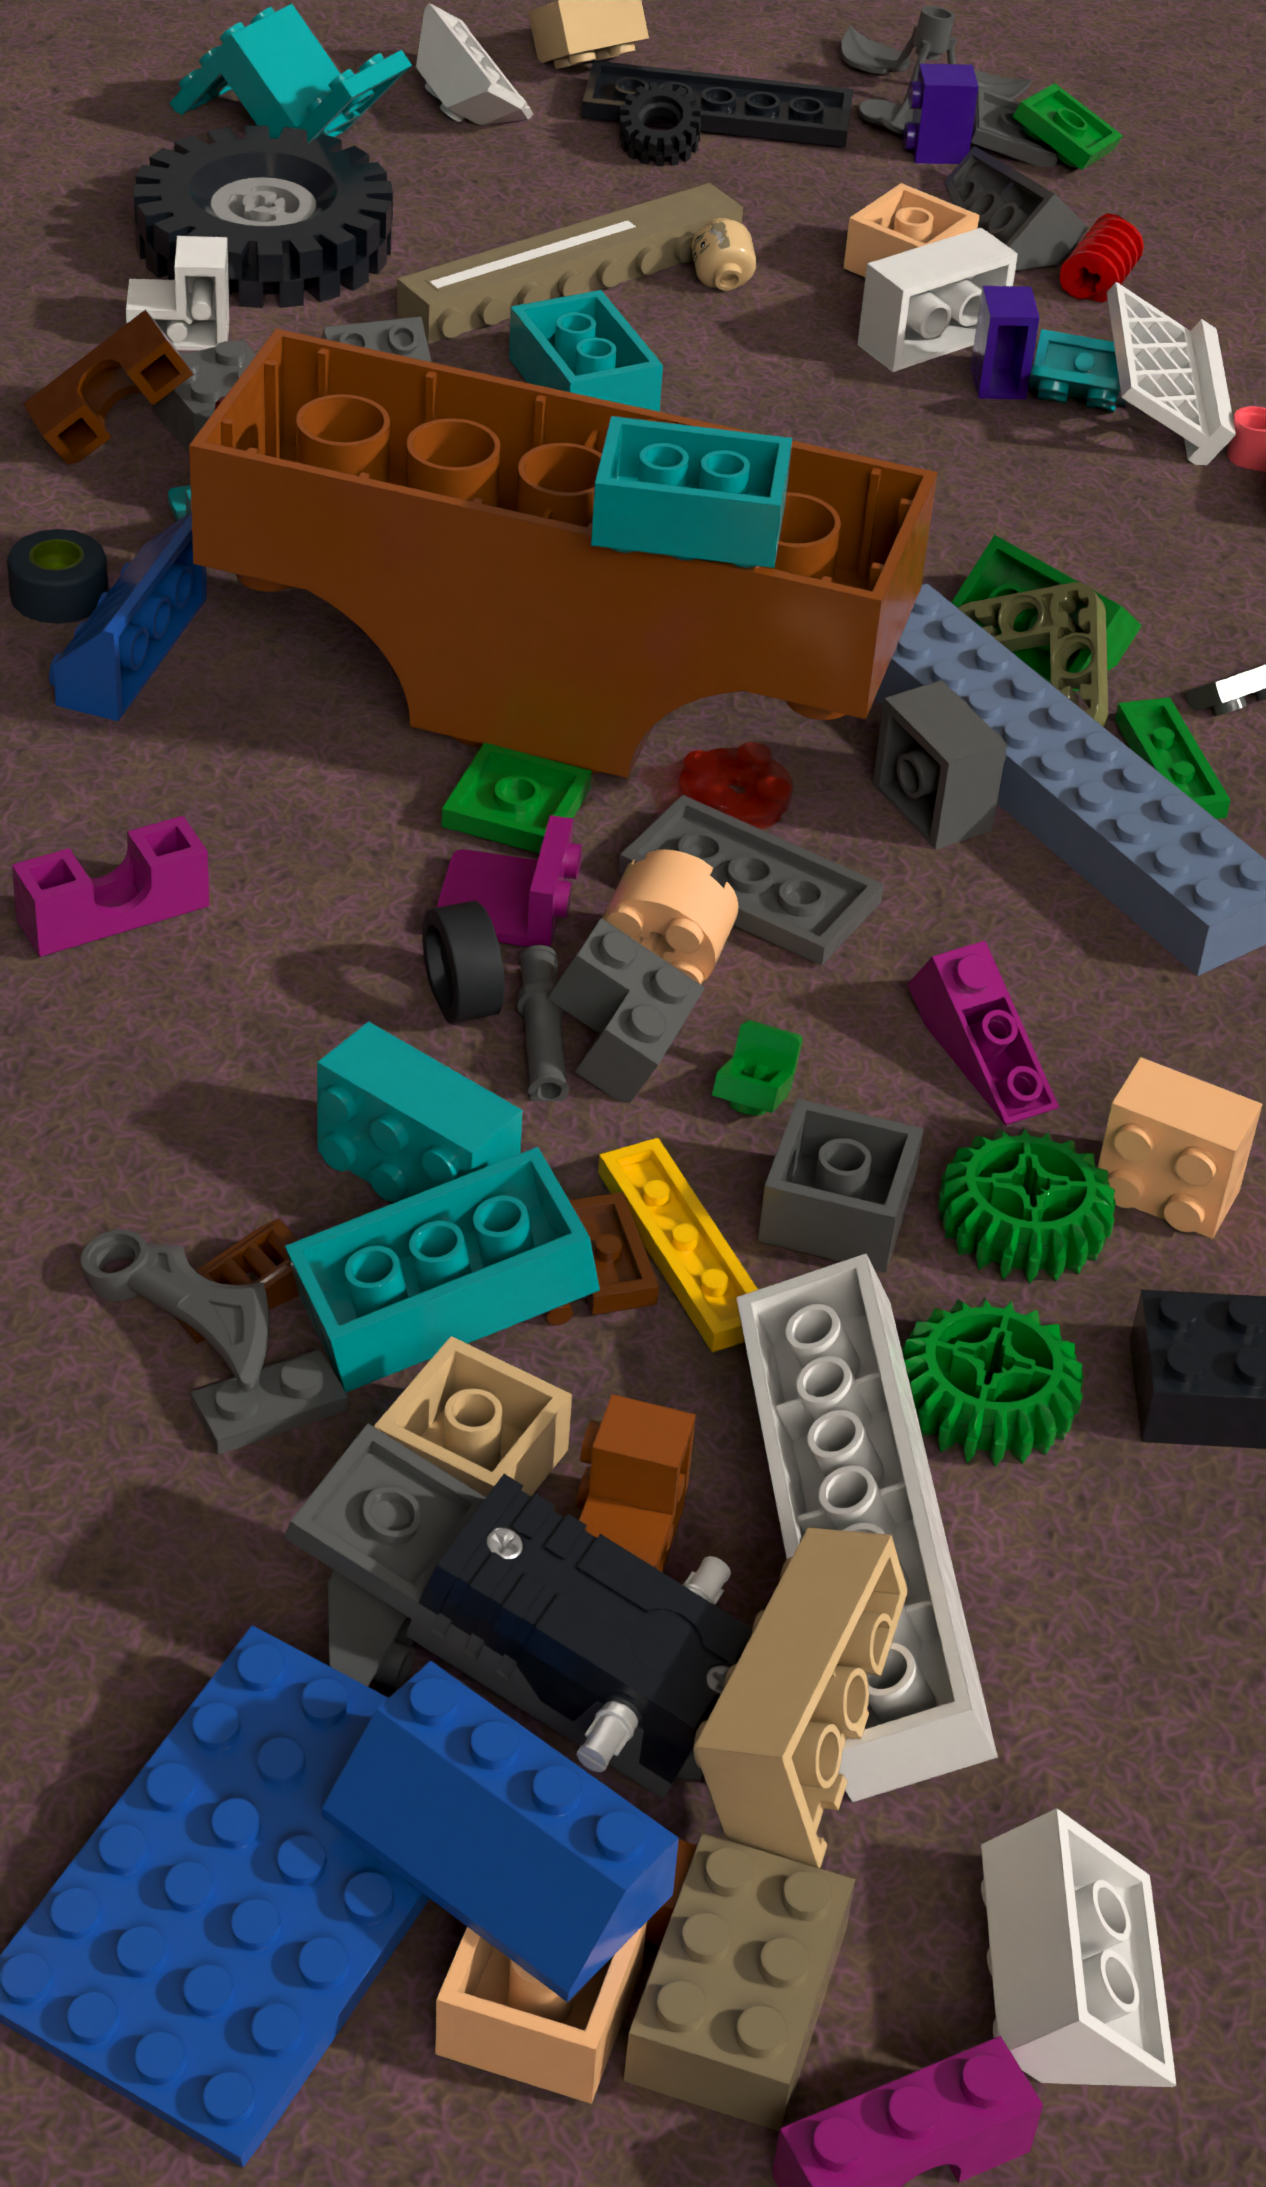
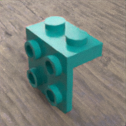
(1077, 369)

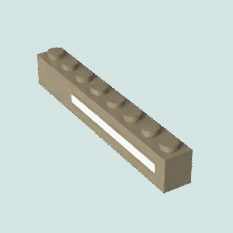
(561, 262)

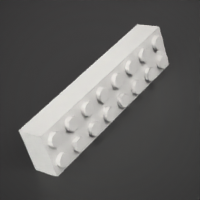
(855, 1460)

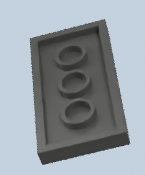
(779, 887)

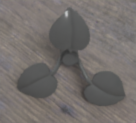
(931, 40)

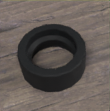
(463, 961)

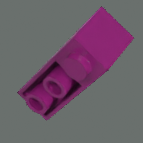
(981, 1031)

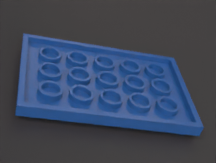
(215, 1911)

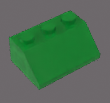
(1009, 570)

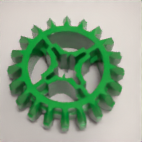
(1026, 1204)
(1029, 1393)

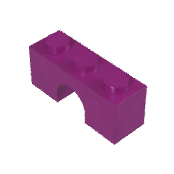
(156, 881)
(955, 2112)

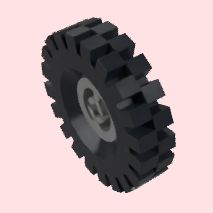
(288, 209)

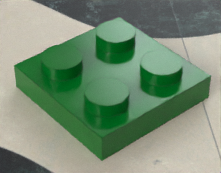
(1067, 127)
(512, 795)

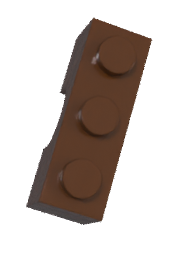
(130, 361)

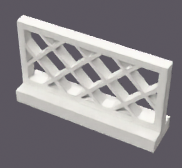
(1172, 373)

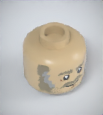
(723, 252)

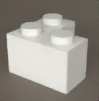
(195, 304)

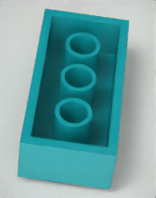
(443, 1267)

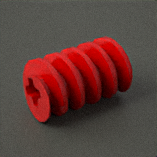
(1102, 258)

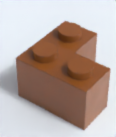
(637, 1476)

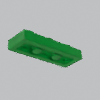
(1164, 741)

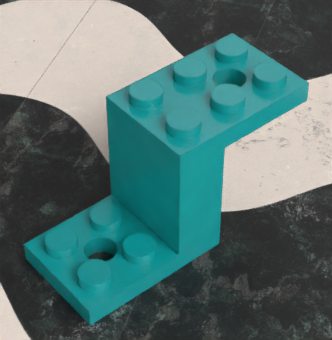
(287, 77)

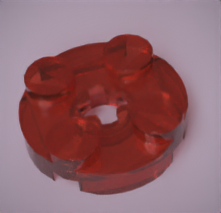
(750, 766)

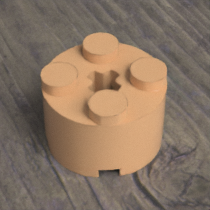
(675, 910)

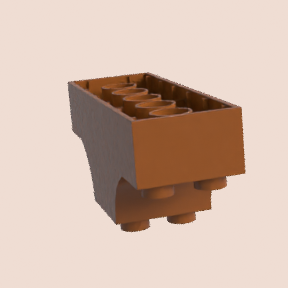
(461, 543)

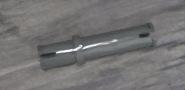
(542, 1024)

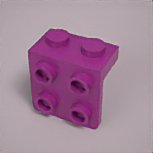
(519, 892)

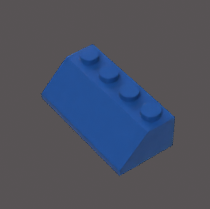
(132, 627)
(502, 1830)

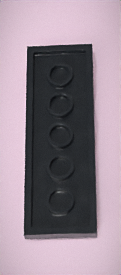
(730, 102)

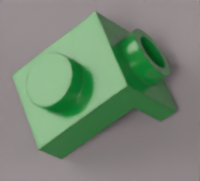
(760, 1069)

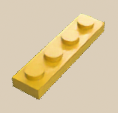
(681, 1239)

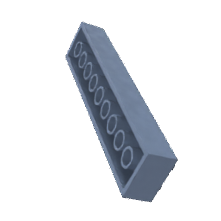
(1092, 795)

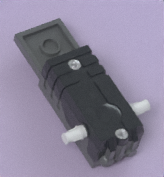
(532, 1605)

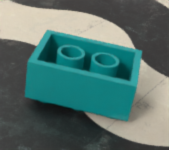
(584, 349)
(691, 492)
(406, 1116)

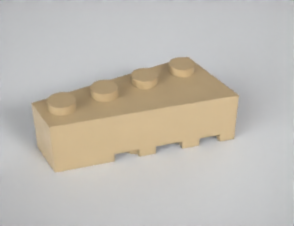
(801, 1692)

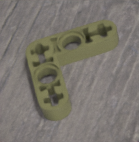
(1059, 631)

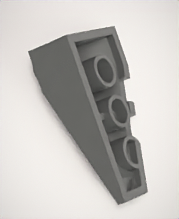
(1015, 210)

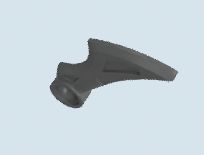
(226, 1315)

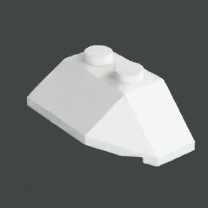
(464, 74)

